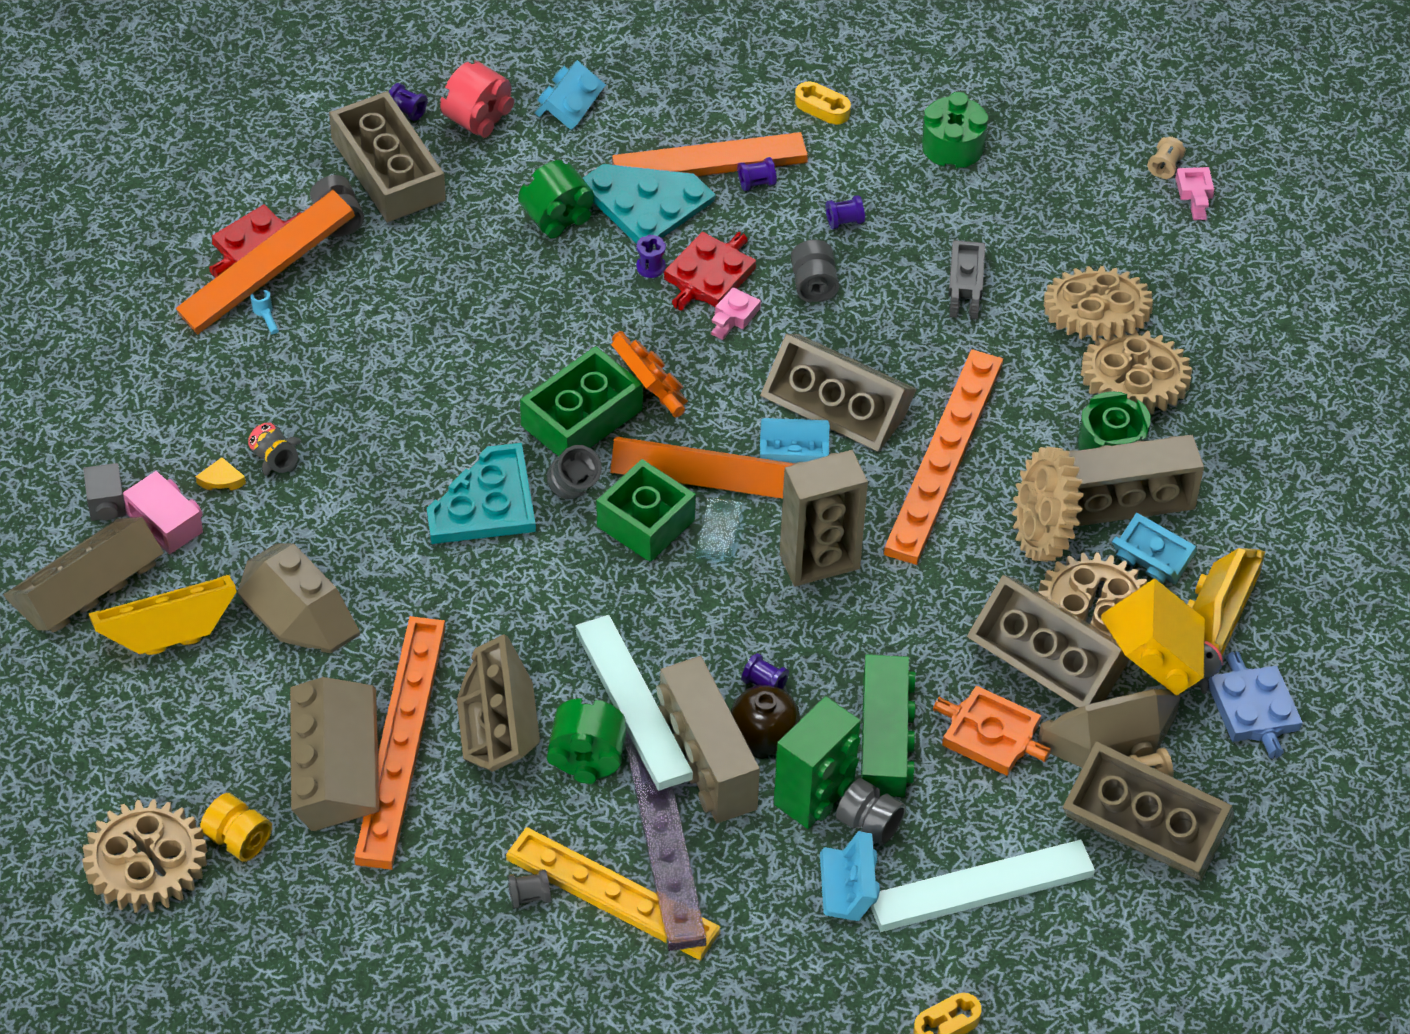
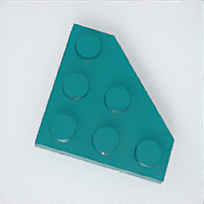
(647, 199)
(486, 499)

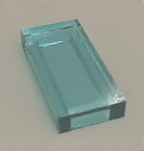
(719, 530)

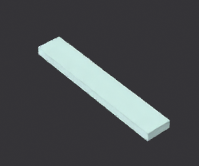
(632, 697)
(982, 885)

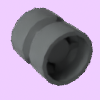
(344, 190)
(814, 271)
(574, 472)
(866, 809)

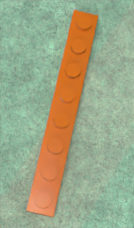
(943, 457)
(401, 741)

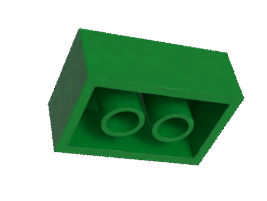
(581, 402)
(816, 762)

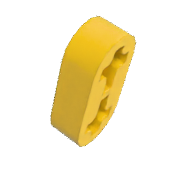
(822, 102)
(945, 1016)

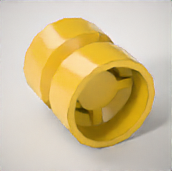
(232, 824)

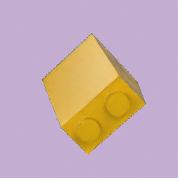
(1160, 635)

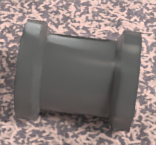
(529, 889)

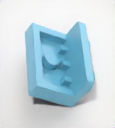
(571, 95)
(794, 439)
(1155, 549)
(849, 878)

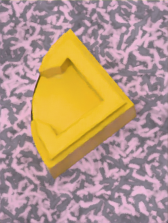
(220, 476)

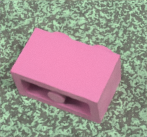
(165, 511)

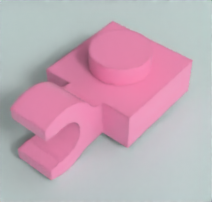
(1197, 186)
(734, 310)

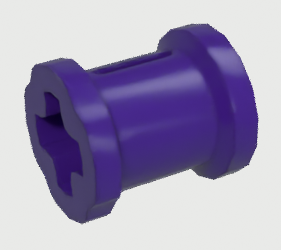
(409, 102)
(757, 174)
(845, 212)
(653, 257)
(763, 673)

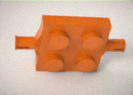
(649, 370)
(991, 730)

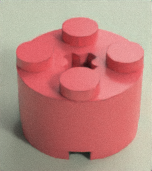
(477, 98)

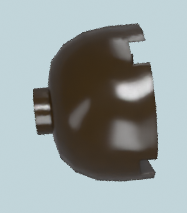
(764, 718)

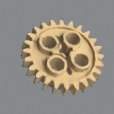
(1098, 303)
(1139, 368)
(1047, 504)
(1077, 583)
(117, 874)

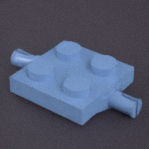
(1254, 704)

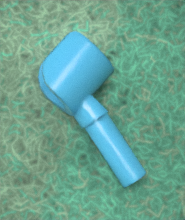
(264, 309)

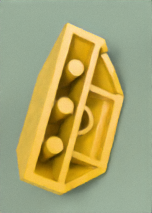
(1226, 592)
(167, 618)

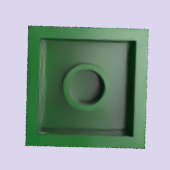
(646, 510)

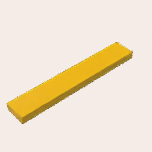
(597, 885)

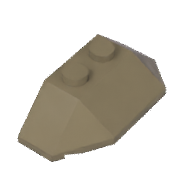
(296, 599)
(497, 707)
(1125, 723)

